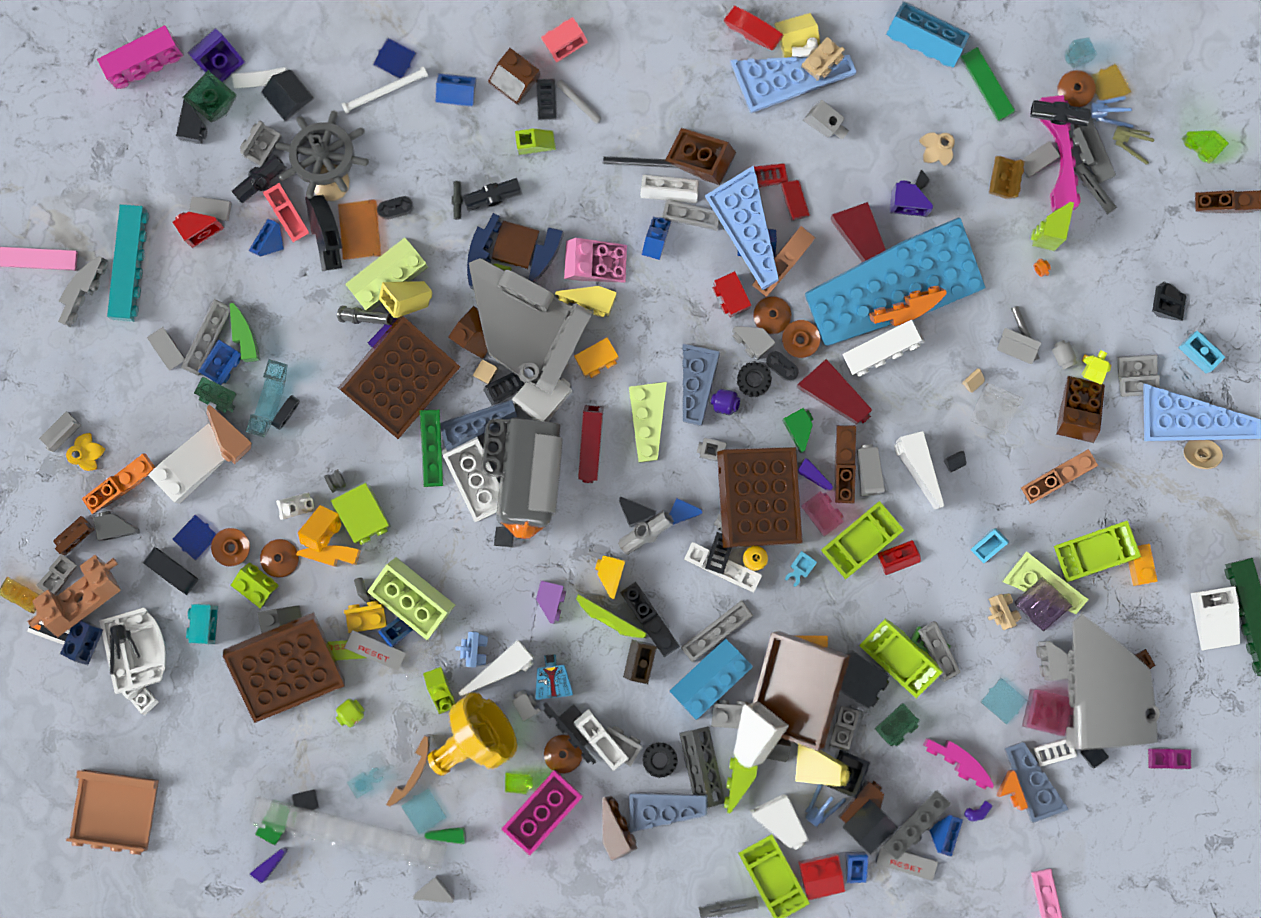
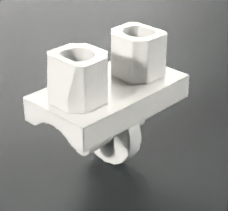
(295, 505)

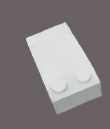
(917, 459)
(188, 465)
(476, 488)
(510, 662)

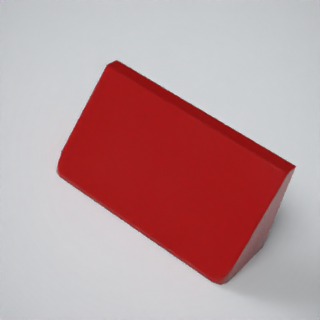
(795, 200)
(899, 557)

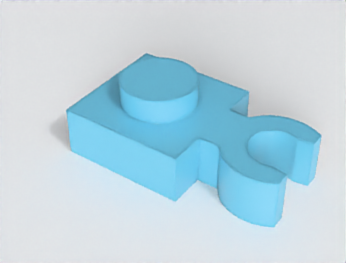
(802, 566)

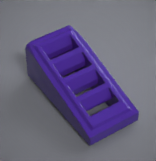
(810, 472)
(265, 869)

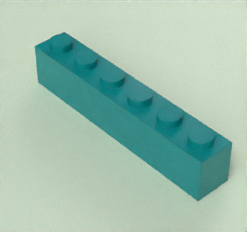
(127, 263)

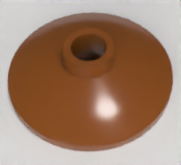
(1072, 96)
(770, 324)
(803, 329)
(221, 543)
(288, 561)
(552, 757)

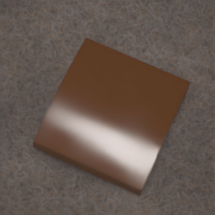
(515, 244)

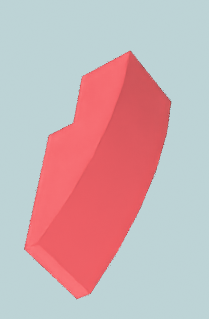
(286, 212)

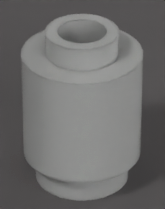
(1064, 354)

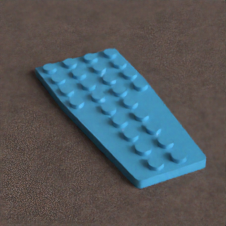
(925, 260)

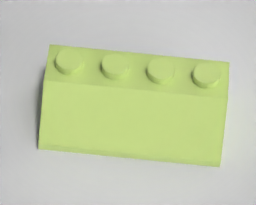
(396, 265)
(411, 598)

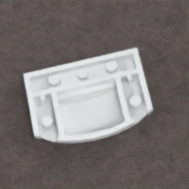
(133, 671)

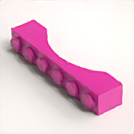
(1066, 184)

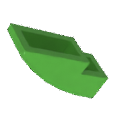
(243, 335)

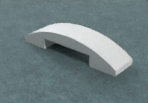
(733, 572)

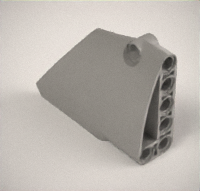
(526, 324)
(1108, 692)

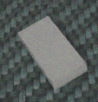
(1040, 159)

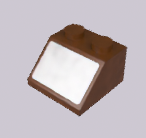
(514, 76)

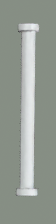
(384, 90)

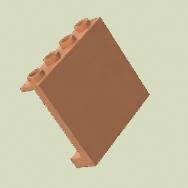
(113, 811)

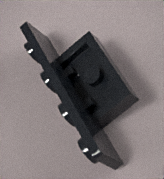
(567, 725)

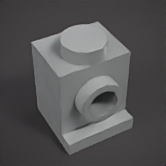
(707, 443)
(525, 705)

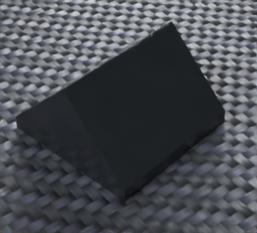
(286, 94)
(635, 512)
(857, 771)
(870, 826)

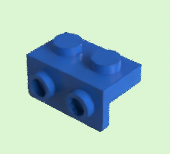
(220, 363)

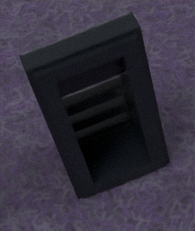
(546, 83)
(500, 397)
(718, 537)

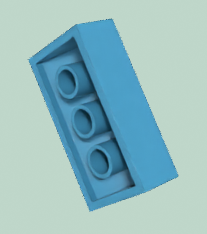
(928, 34)
(711, 678)

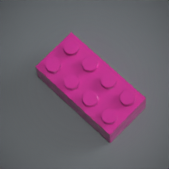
(140, 57)
(542, 812)

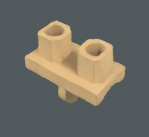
(1001, 612)

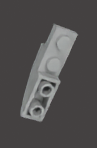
(83, 282)

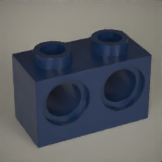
(81, 642)

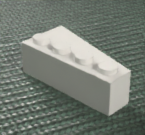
(883, 347)

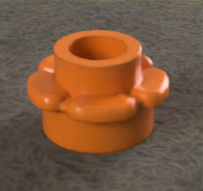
(1042, 267)

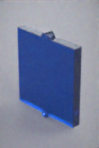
(394, 58)
(194, 537)

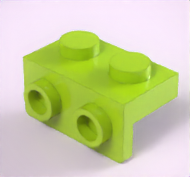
(254, 584)

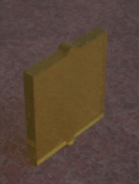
(1110, 83)

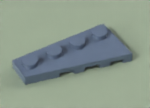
(698, 377)
(467, 427)
(1038, 791)
(657, 809)

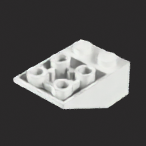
(1217, 617)

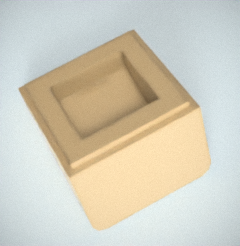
(485, 372)
(974, 380)

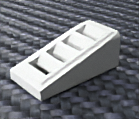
(1073, 753)

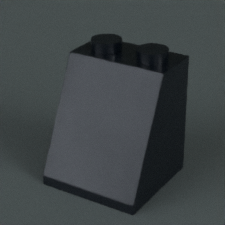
(863, 680)

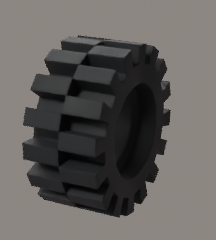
(762, 371)
(668, 768)

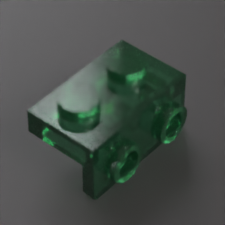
(212, 392)
(897, 725)

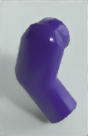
(978, 814)

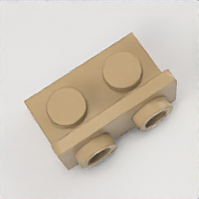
(823, 58)

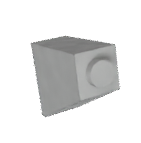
(870, 471)

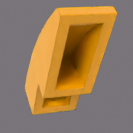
(331, 554)

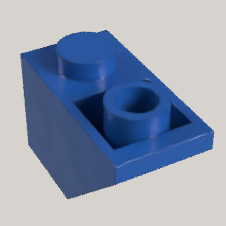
(656, 238)

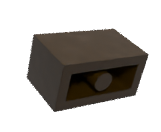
(639, 662)

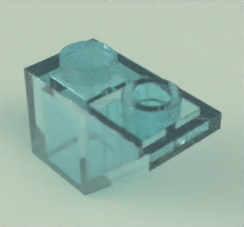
(1080, 52)

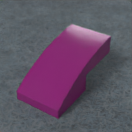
(1169, 758)

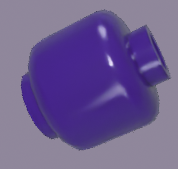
(725, 402)

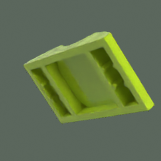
(862, 540)
(1097, 551)
(609, 619)
(901, 657)
(773, 878)

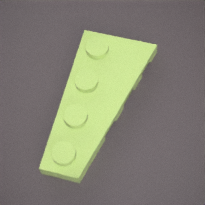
(647, 414)
(1030, 570)

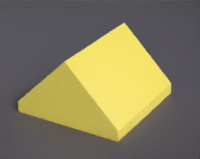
(797, 32)

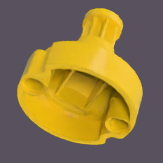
(479, 733)

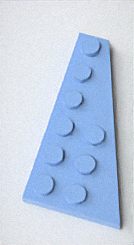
(781, 79)
(743, 217)
(1184, 418)

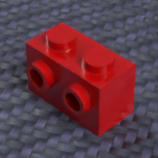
(732, 294)

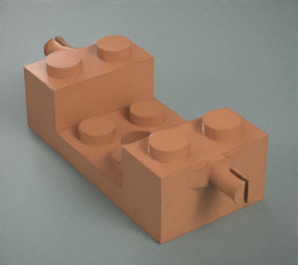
(64, 610)

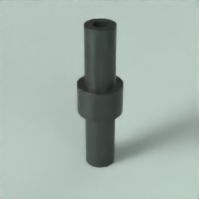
(457, 200)

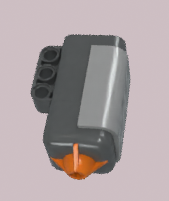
(528, 472)

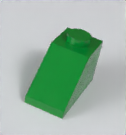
(799, 427)

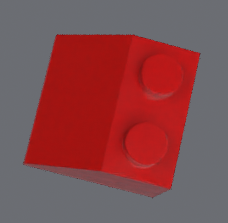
(196, 227)
(822, 876)

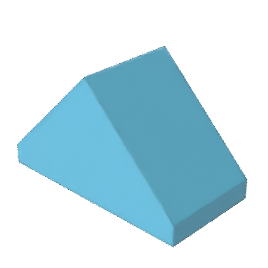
(989, 545)

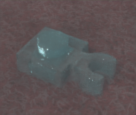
(362, 783)

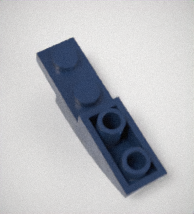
(481, 241)

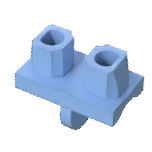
(471, 646)

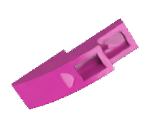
(966, 764)

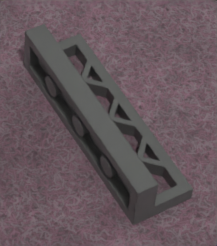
(699, 768)

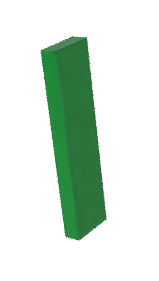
(987, 84)
(431, 448)

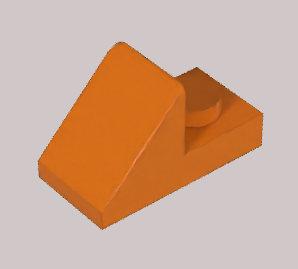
(1011, 785)

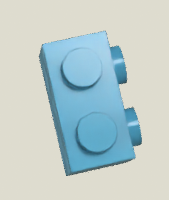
(1201, 352)

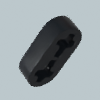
(393, 203)
(779, 369)
(285, 412)

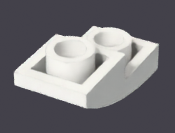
(142, 699)

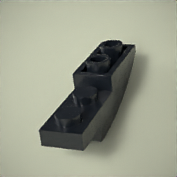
(326, 231)
(650, 619)

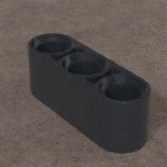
(170, 571)

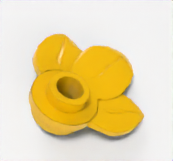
(88, 452)

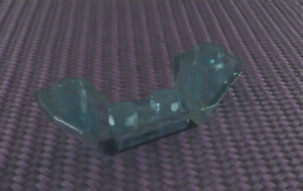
(269, 399)

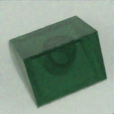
(210, 97)

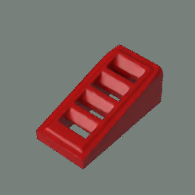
(765, 169)

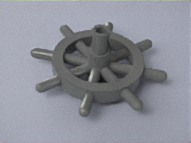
(321, 153)

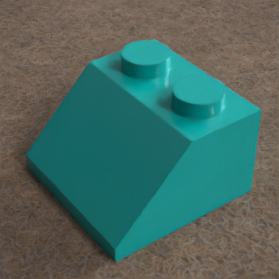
(202, 624)

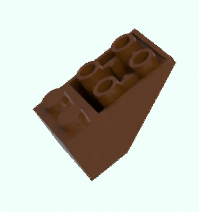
(1081, 409)

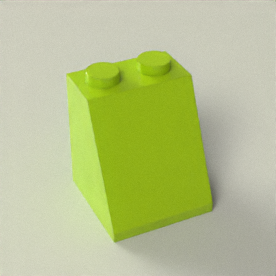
(361, 513)

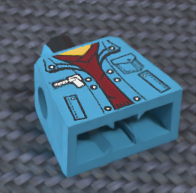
(552, 680)

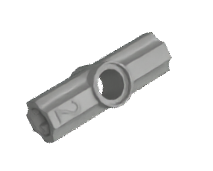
(651, 527)

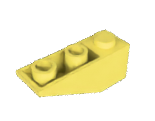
(592, 298)

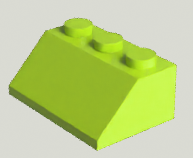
(1053, 229)

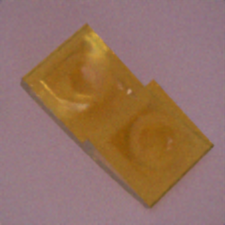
(18, 594)

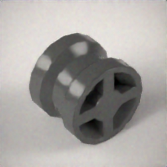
(335, 481)

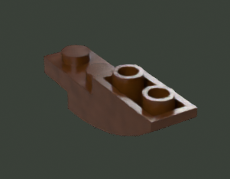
(1228, 201)
(845, 464)

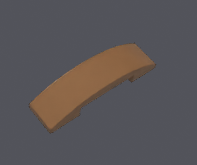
(423, 751)

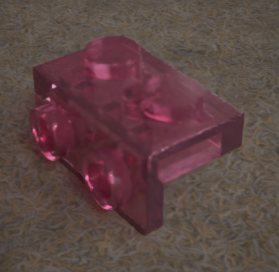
(822, 513)

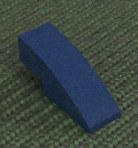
(545, 254)

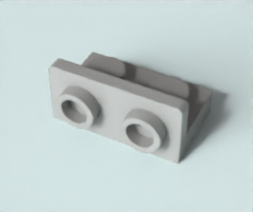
(726, 714)

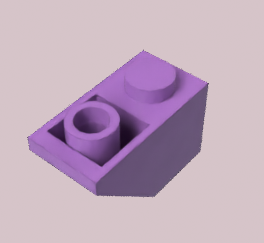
(549, 598)

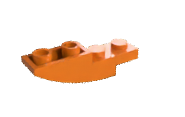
(916, 305)
(119, 484)

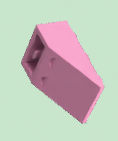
(595, 261)

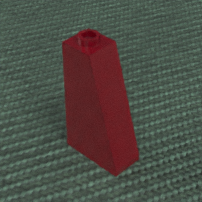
(859, 231)
(835, 392)
(590, 443)

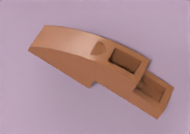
(788, 256)
(1059, 476)

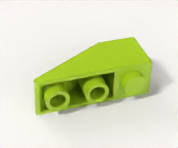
(738, 782)

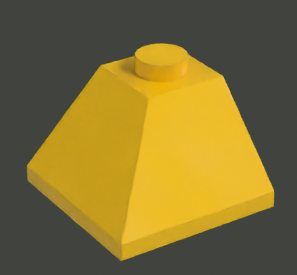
(610, 573)

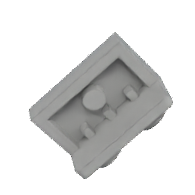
(260, 143)
(630, 746)

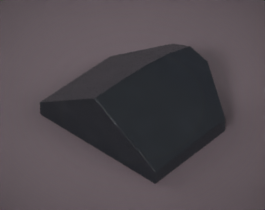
(1169, 302)

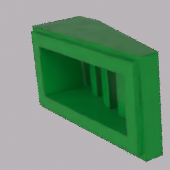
(451, 835)

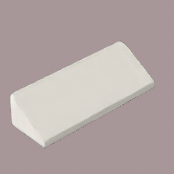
(669, 188)

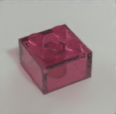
(1047, 712)

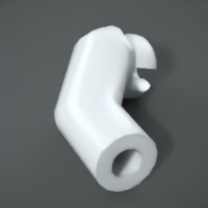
(807, 50)

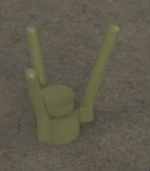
(1123, 134)

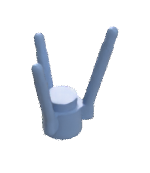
(1099, 110)
(817, 815)

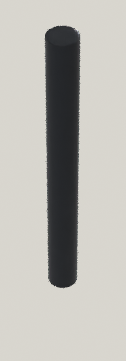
(637, 162)

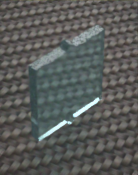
(1003, 701)
(423, 811)

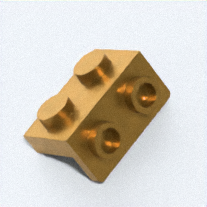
(1006, 177)

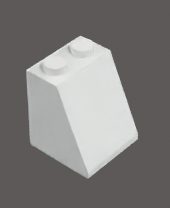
(540, 404)
(757, 734)
(781, 820)

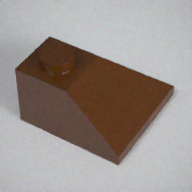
(469, 333)

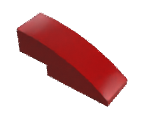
(753, 28)

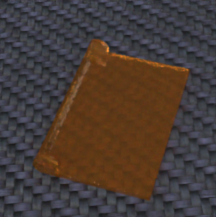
(359, 229)

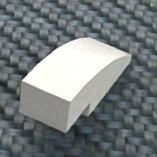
(600, 740)

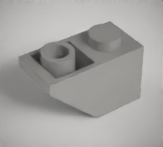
(754, 339)

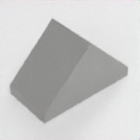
(434, 891)

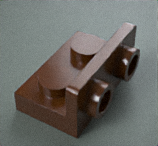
(73, 535)

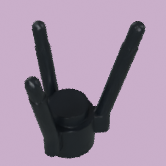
(119, 636)

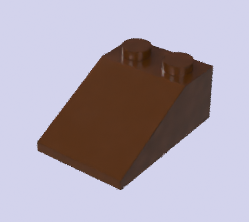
(701, 155)

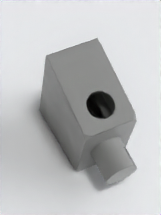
(819, 119)

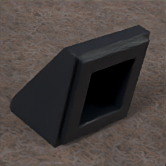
(922, 180)
(955, 461)
(503, 537)
(1094, 757)
(306, 799)

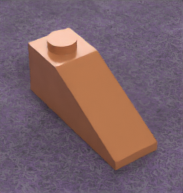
(229, 439)

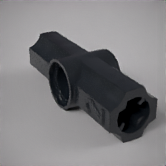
(1060, 113)
(253, 184)
(492, 194)

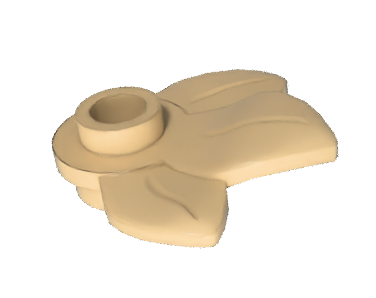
(936, 150)

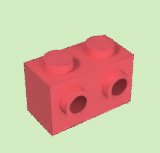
(564, 39)

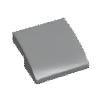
(1136, 371)

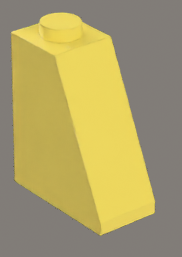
(405, 297)
(820, 768)

